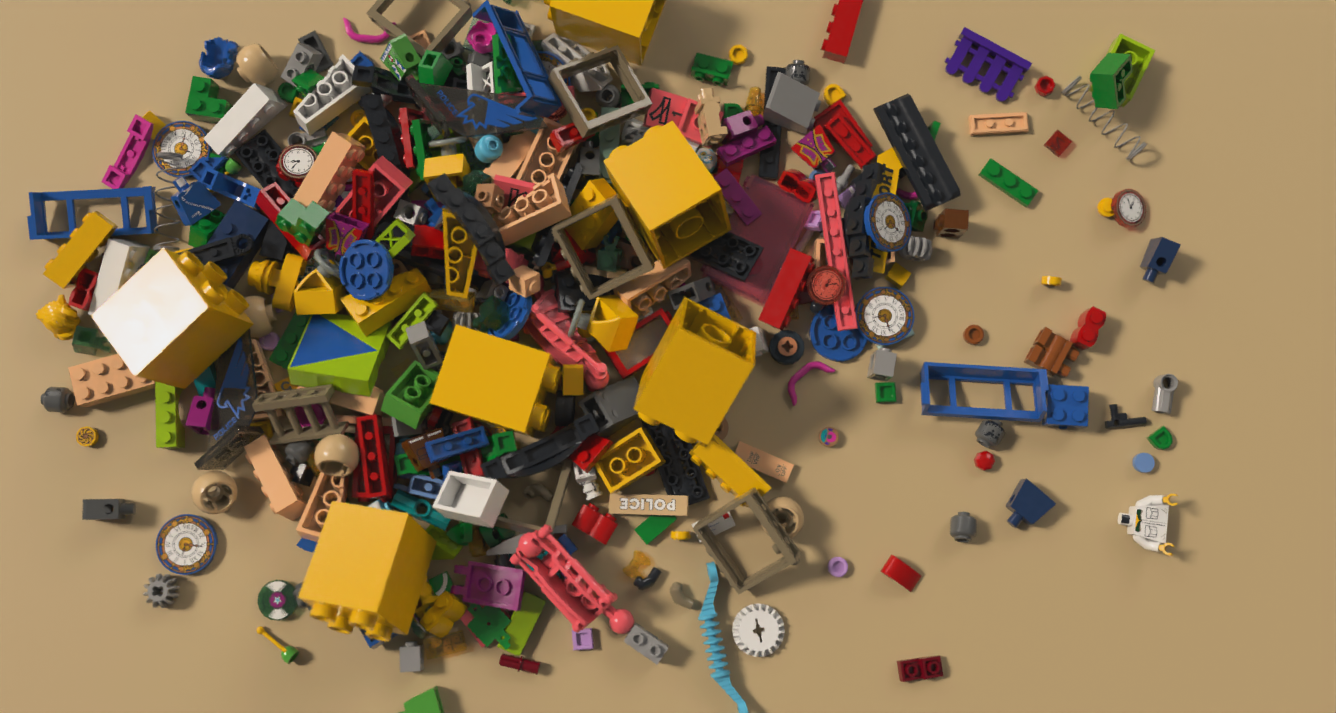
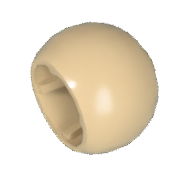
(256, 65)
(261, 315)
(336, 455)
(218, 500)
(792, 509)

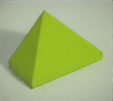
(444, 546)

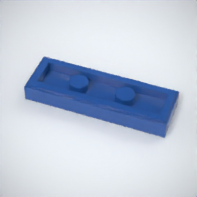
(457, 444)

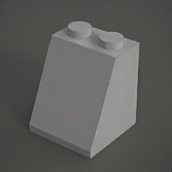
(791, 104)

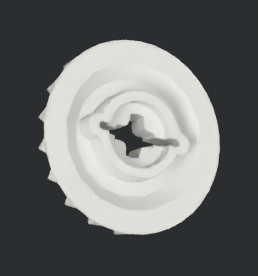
(745, 624)

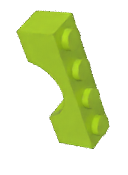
(169, 429)

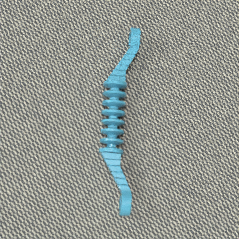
(707, 614)

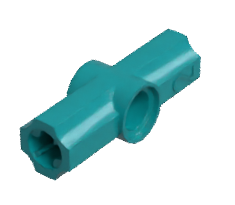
(409, 504)

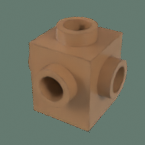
(490, 197)

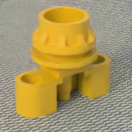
(269, 278)

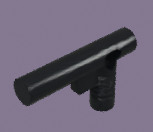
(1122, 419)

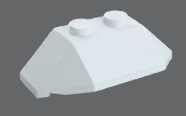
(567, 49)

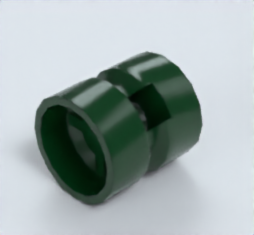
(494, 539)

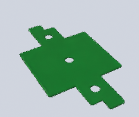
(486, 632)

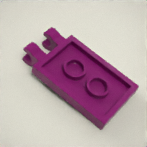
(491, 585)

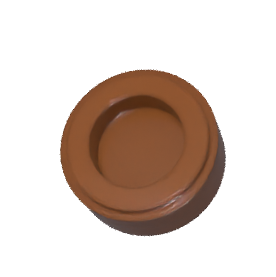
(973, 334)

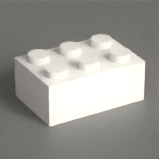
(471, 499)

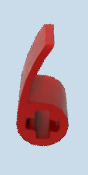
(901, 573)

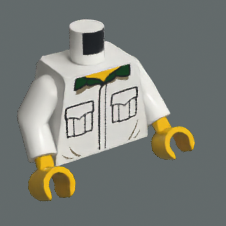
(1148, 522)

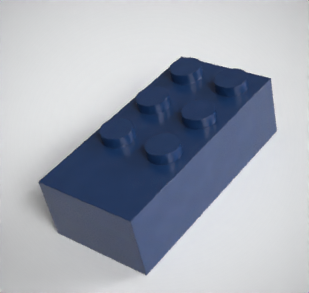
(240, 220)

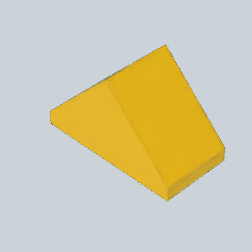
(572, 379)

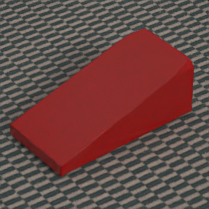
(566, 137)

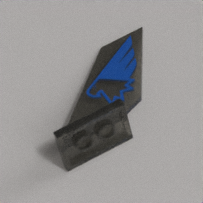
(470, 111)
(232, 407)

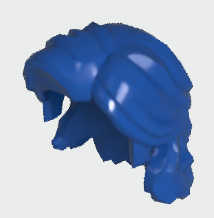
(219, 57)

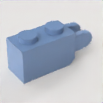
(421, 486)

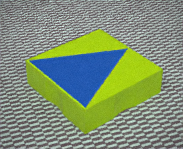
(338, 354)

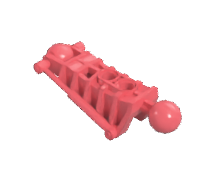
(551, 334)
(578, 594)

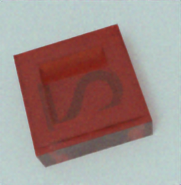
(1057, 143)

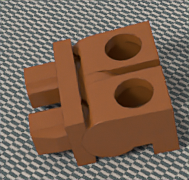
(1050, 352)

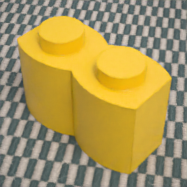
(443, 614)

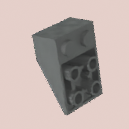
(612, 406)

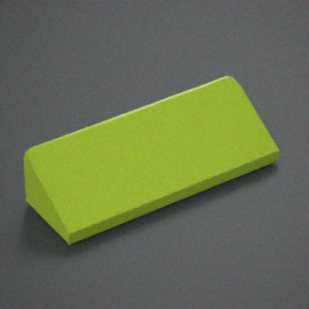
(417, 313)
(523, 622)

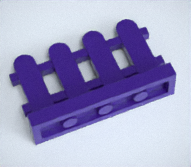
(1001, 56)

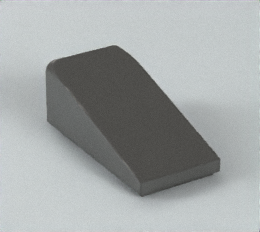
(314, 41)

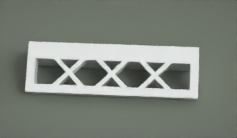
(477, 80)

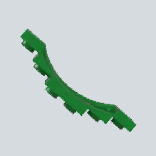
(499, 444)

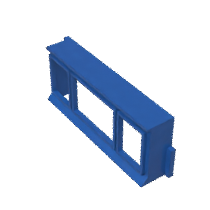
(541, 96)
(38, 223)
(987, 374)

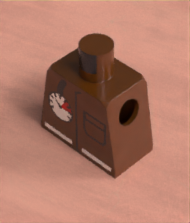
(418, 454)

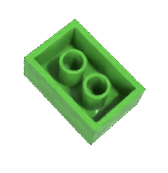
(411, 395)

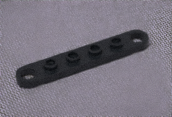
(220, 250)

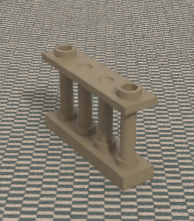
(300, 397)

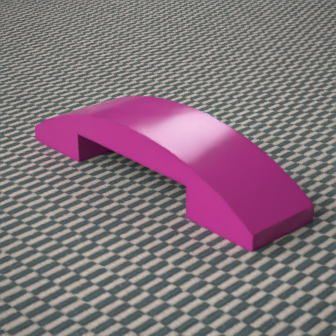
(131, 154)

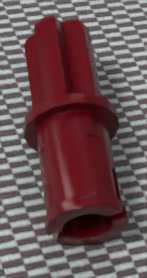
(519, 663)

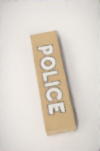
(648, 504)

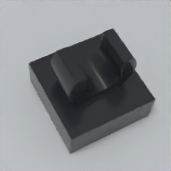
(303, 474)

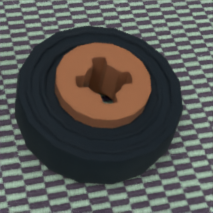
(785, 354)

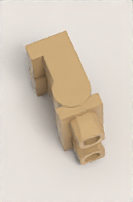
(708, 118)

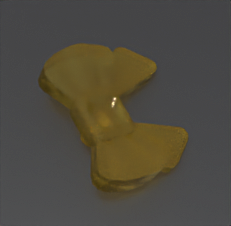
(638, 559)

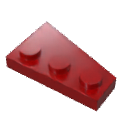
(838, 107)

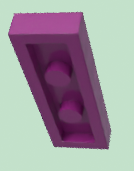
(746, 146)
(737, 198)

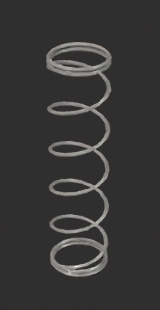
(1134, 151)
(170, 156)

